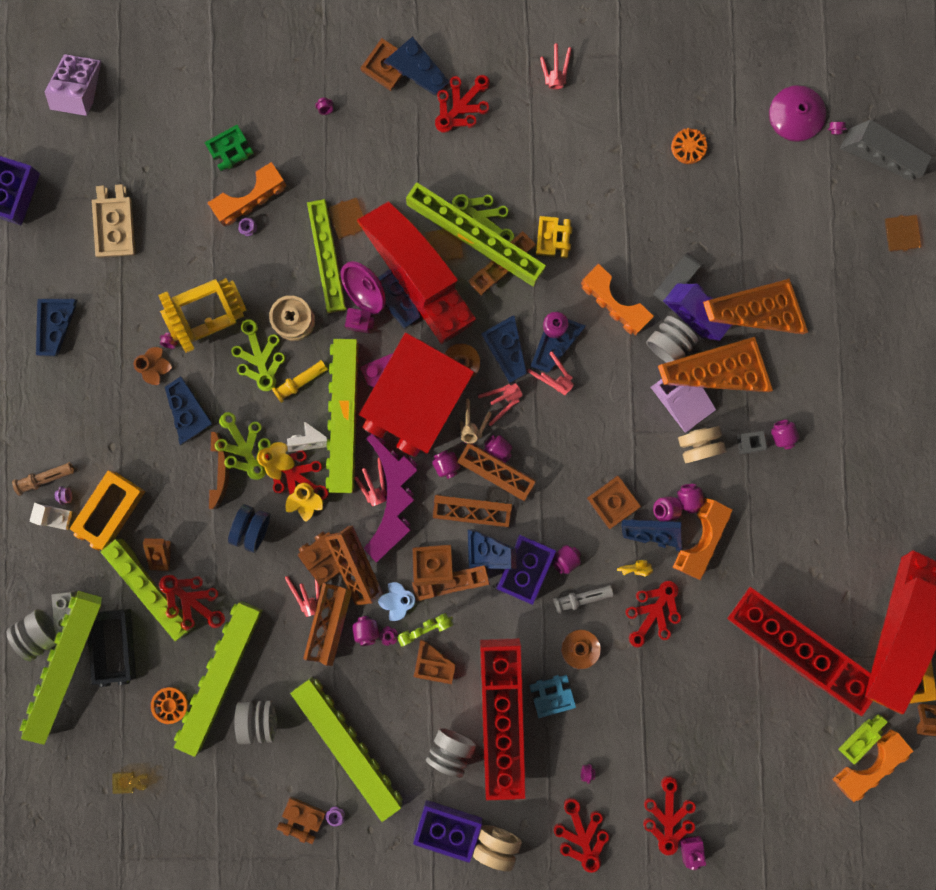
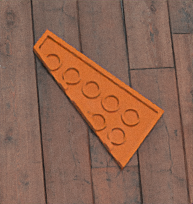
(761, 307)
(726, 367)

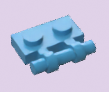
(553, 702)

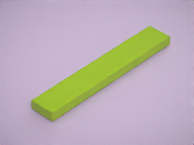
(326, 256)

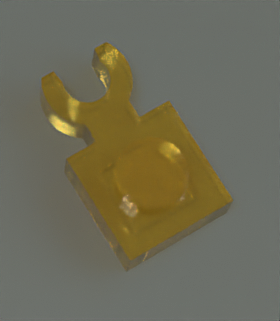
(126, 782)

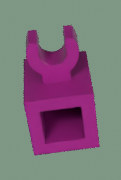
(359, 320)
(693, 852)

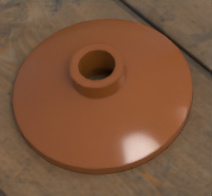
(467, 353)
(582, 659)

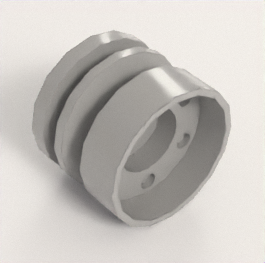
(673, 341)
(32, 635)
(251, 722)
(449, 756)

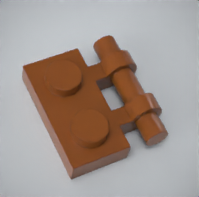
(302, 814)

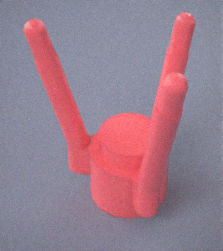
(556, 79)
(562, 384)
(511, 393)
(374, 496)
(309, 604)

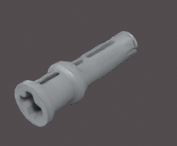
(605, 592)

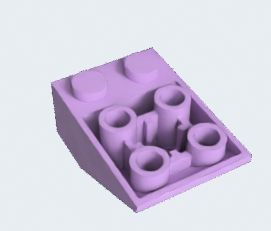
(73, 85)
(685, 403)

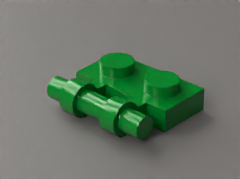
(227, 142)

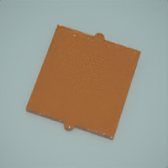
(345, 217)
(902, 233)
(445, 244)

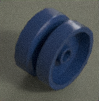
(249, 528)

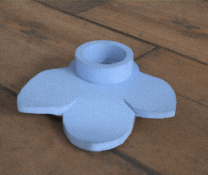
(394, 601)

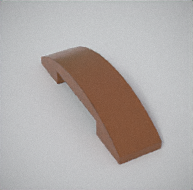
(493, 272)
(217, 496)
(462, 580)

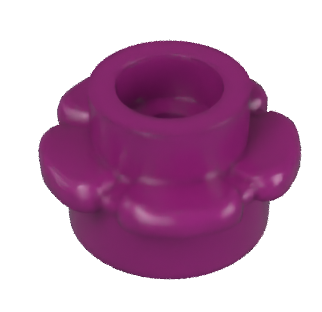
(324, 106)
(837, 128)
(168, 341)
(392, 632)
(587, 773)

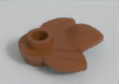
(155, 365)

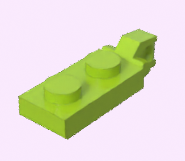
(863, 739)

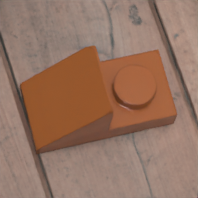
(157, 554)

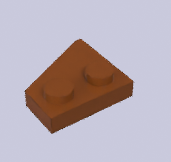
(433, 664)

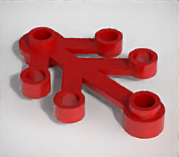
(461, 106)
(294, 475)
(189, 599)
(655, 611)
(669, 820)
(582, 838)

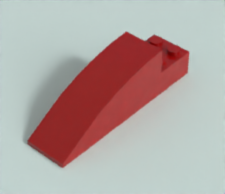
(418, 270)
(907, 634)
(802, 650)
(502, 719)

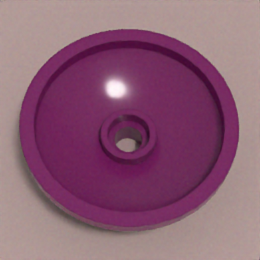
(790, 120)
(363, 287)

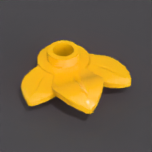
(278, 461)
(304, 504)
(641, 567)

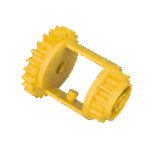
(178, 323)

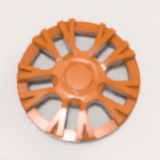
(689, 146)
(169, 705)

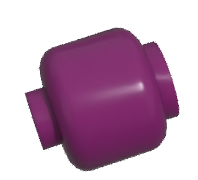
(555, 318)
(785, 434)
(498, 447)
(446, 464)
(690, 498)
(667, 509)
(566, 559)
(365, 631)

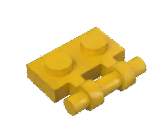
(547, 237)

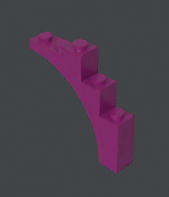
(398, 499)

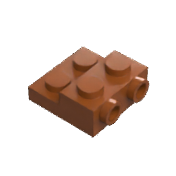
(319, 559)

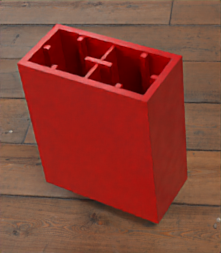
(415, 395)

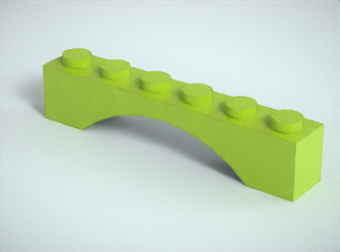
(129, 568)

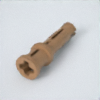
(34, 481)

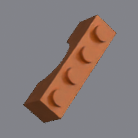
(267, 184)
(598, 285)
(713, 519)
(891, 752)

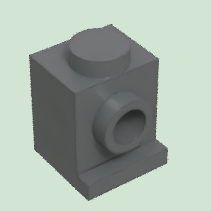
(759, 438)

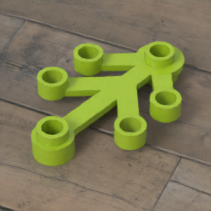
(481, 216)
(259, 358)
(244, 448)
(443, 623)

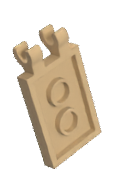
(113, 223)

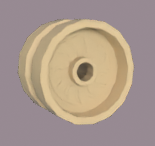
(290, 307)
(701, 444)
(496, 848)

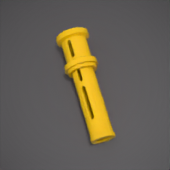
(292, 385)

